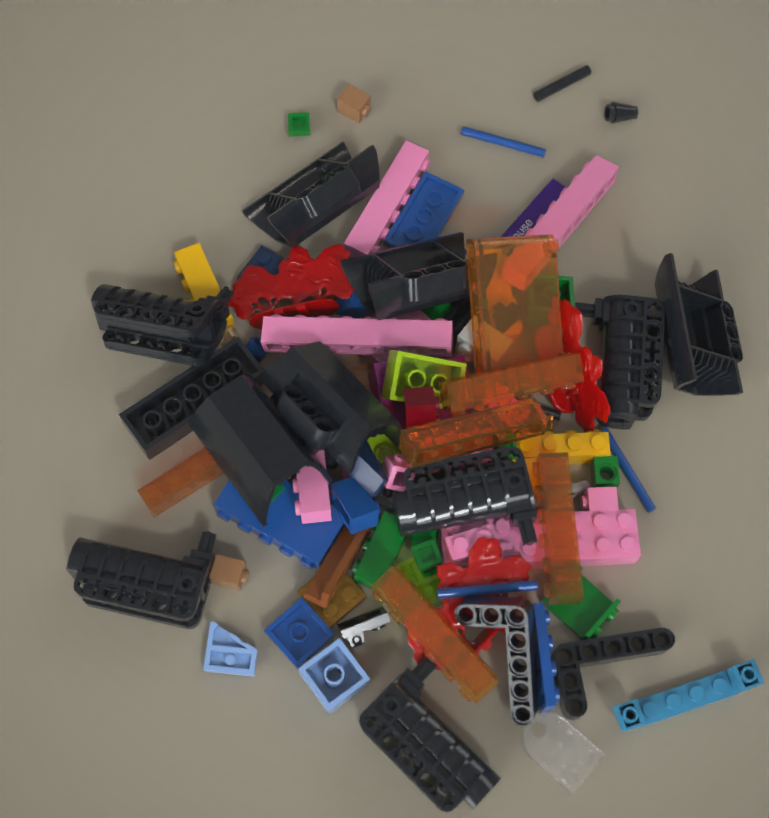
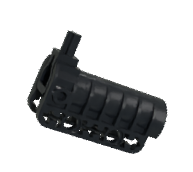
(161, 323)
(624, 355)
(467, 494)
(143, 577)
(428, 740)

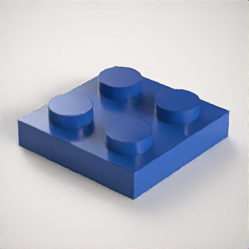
(299, 633)

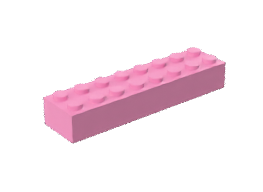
(602, 537)

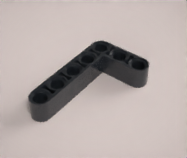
(515, 648)
(601, 656)

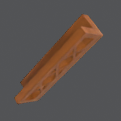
(335, 566)

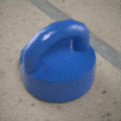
(255, 347)

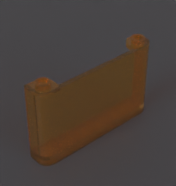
(514, 300)

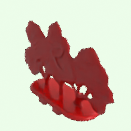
(297, 279)
(586, 398)
(483, 568)

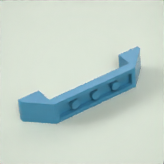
(688, 696)

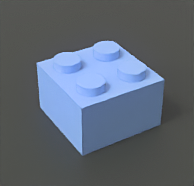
(334, 676)

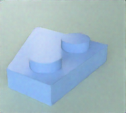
(228, 653)

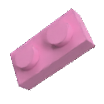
(461, 543)

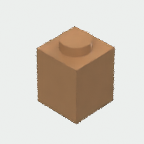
(354, 103)
(229, 572)

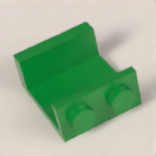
(586, 617)

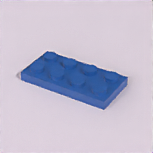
(425, 212)
(546, 669)

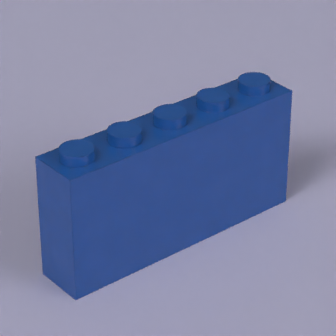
(284, 528)

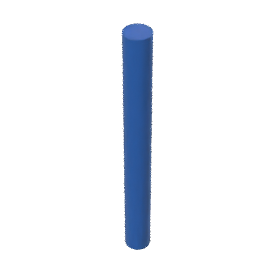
(494, 139)
(630, 474)
(487, 589)

